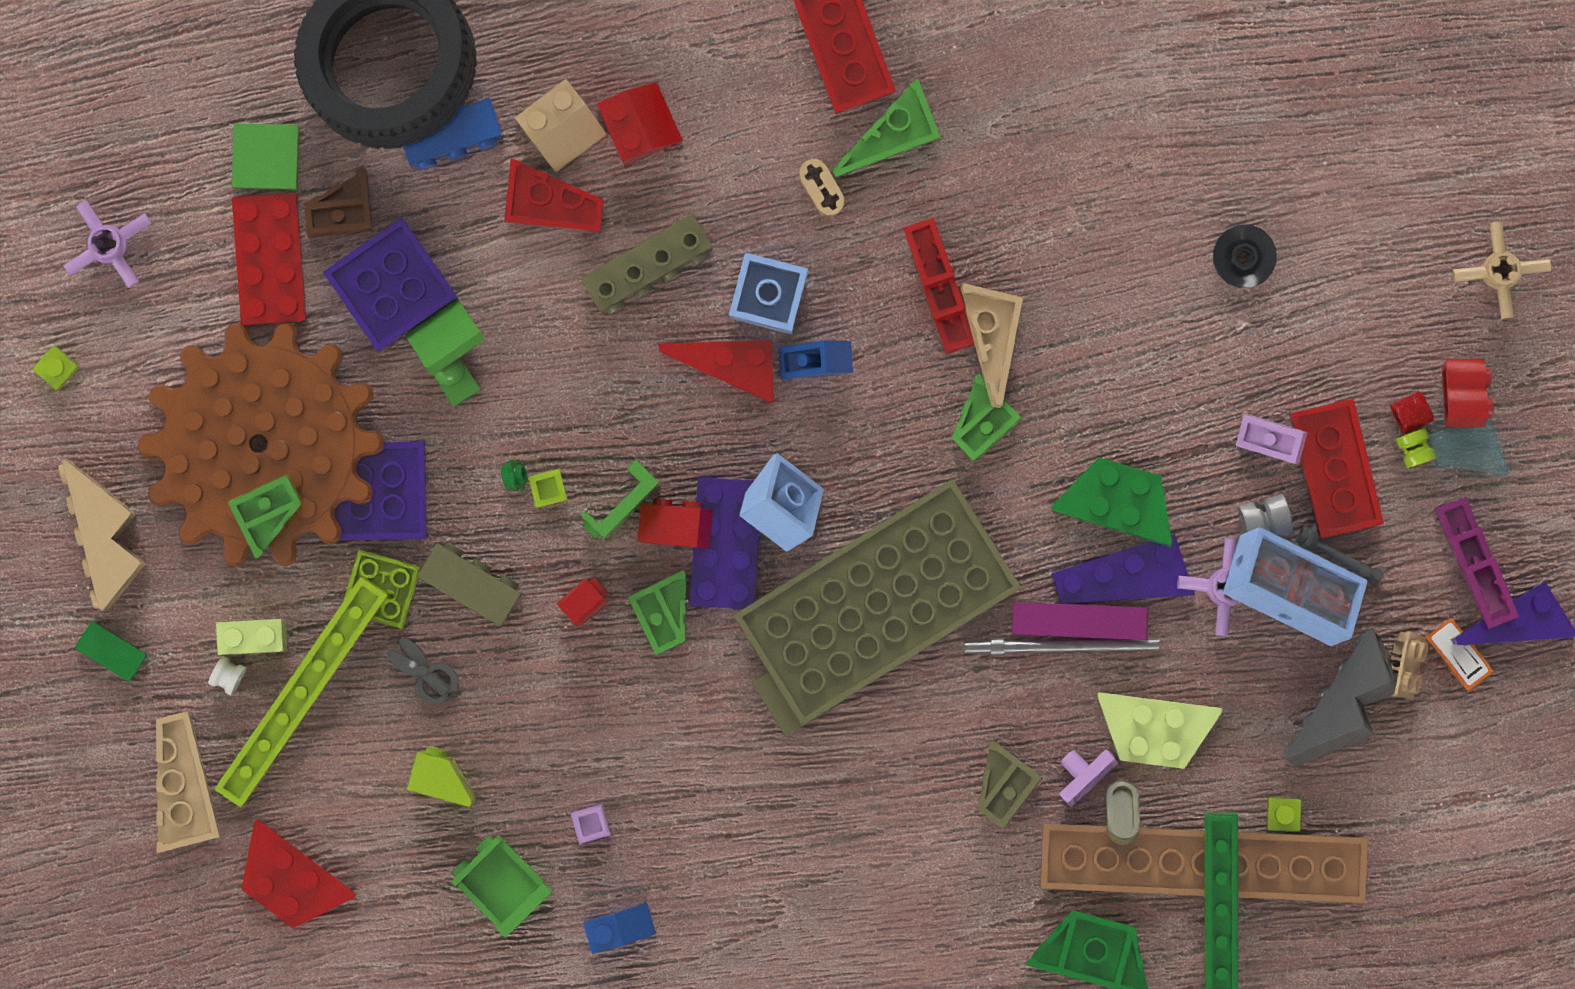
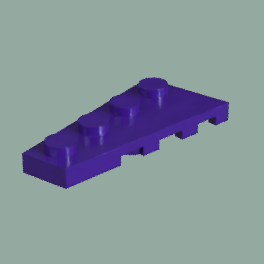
(1126, 575)

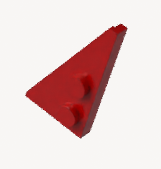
(738, 363)

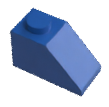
(815, 360)
(619, 928)

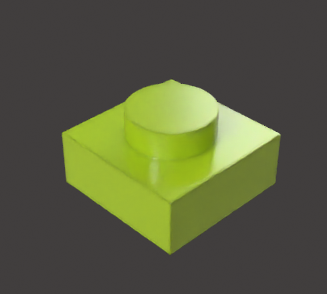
(55, 368)
(548, 488)
(1283, 814)

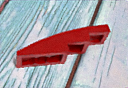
(939, 285)

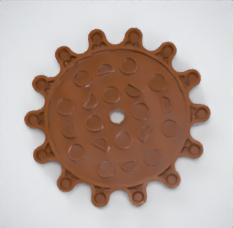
(270, 394)

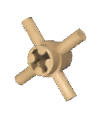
(1495, 280)

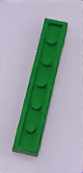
(1220, 900)

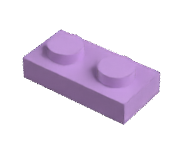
(1271, 439)

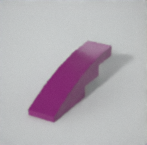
(1476, 563)
(1080, 621)

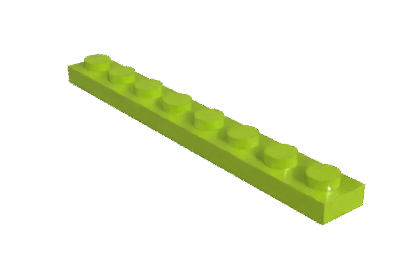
(301, 691)

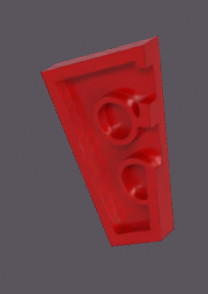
(548, 202)

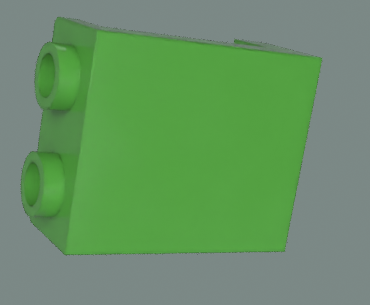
(626, 507)
(501, 884)

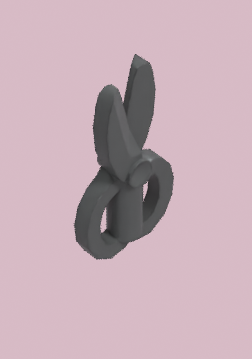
(418, 666)

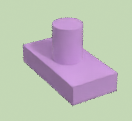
(1085, 775)

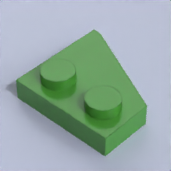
(981, 423)
(265, 511)

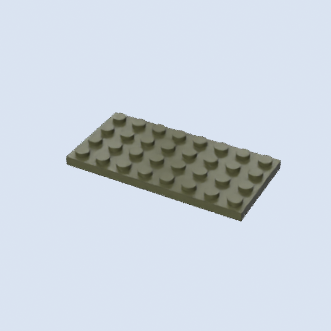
(877, 602)

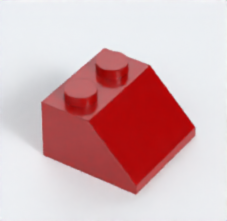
(639, 123)

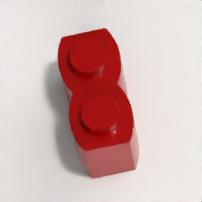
(1466, 393)
(584, 601)

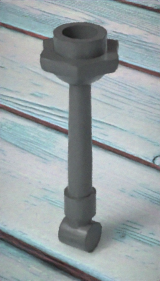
(1309, 538)

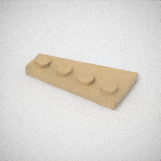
(182, 789)

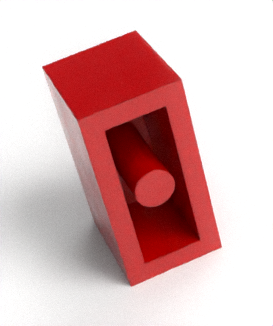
(675, 525)

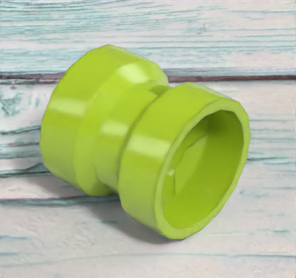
(1416, 448)

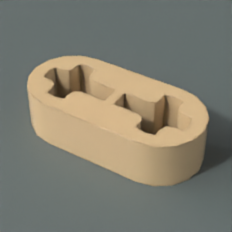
(815, 192)

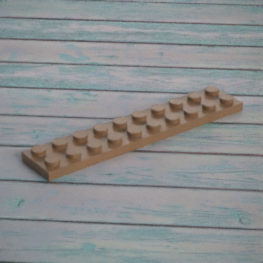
(1174, 863)

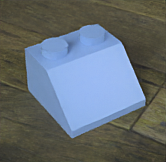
(782, 503)

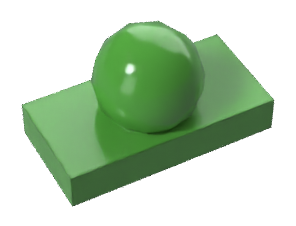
(457, 382)

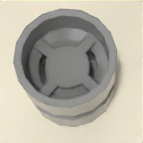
(1271, 516)

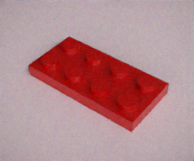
(845, 52)
(269, 259)
(1337, 469)

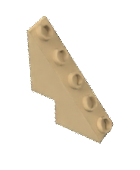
(100, 523)

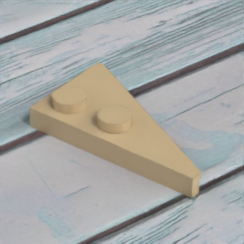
(993, 326)

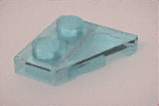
(1469, 449)

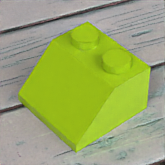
(440, 777)

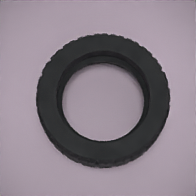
(397, 124)

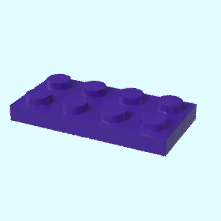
(728, 569)

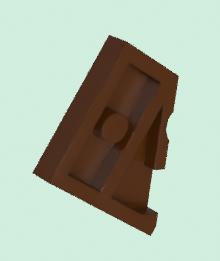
(341, 209)

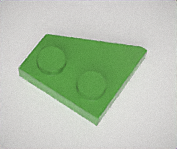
(663, 612)

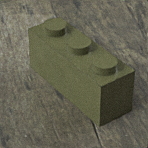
(470, 583)

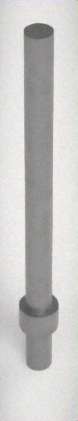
(998, 646)

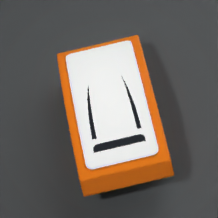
(1462, 661)

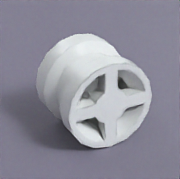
(227, 675)

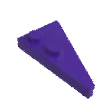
(1538, 620)

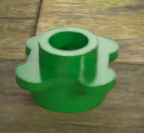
(514, 475)

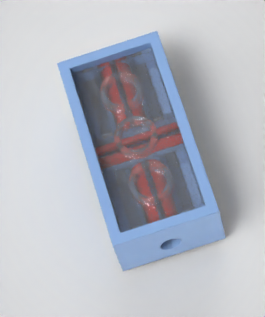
(1295, 586)

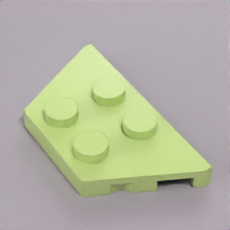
(1156, 729)

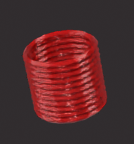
(1412, 412)

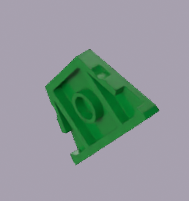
(1119, 500)
(1093, 952)

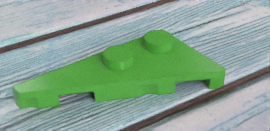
(900, 129)

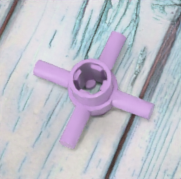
(95, 242)
(1211, 587)

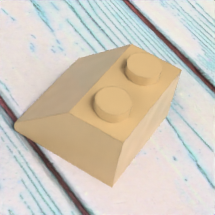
(560, 126)

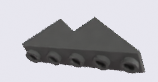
(1342, 713)

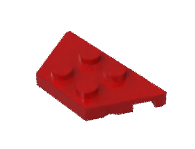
(288, 879)

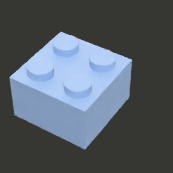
(768, 293)

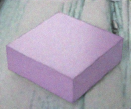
(590, 824)

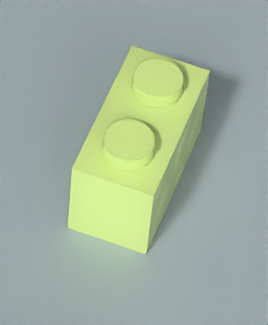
(251, 636)

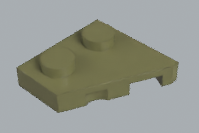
(1005, 785)

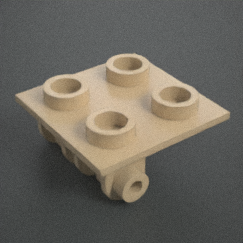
(1413, 652)

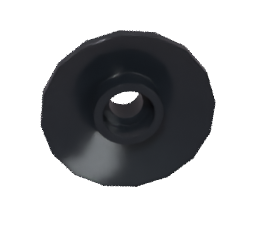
(1259, 248)

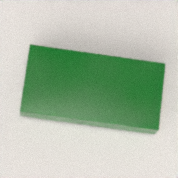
(111, 651)

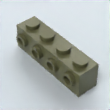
(647, 264)

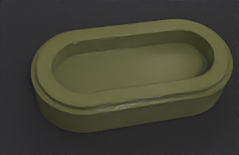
(1122, 812)

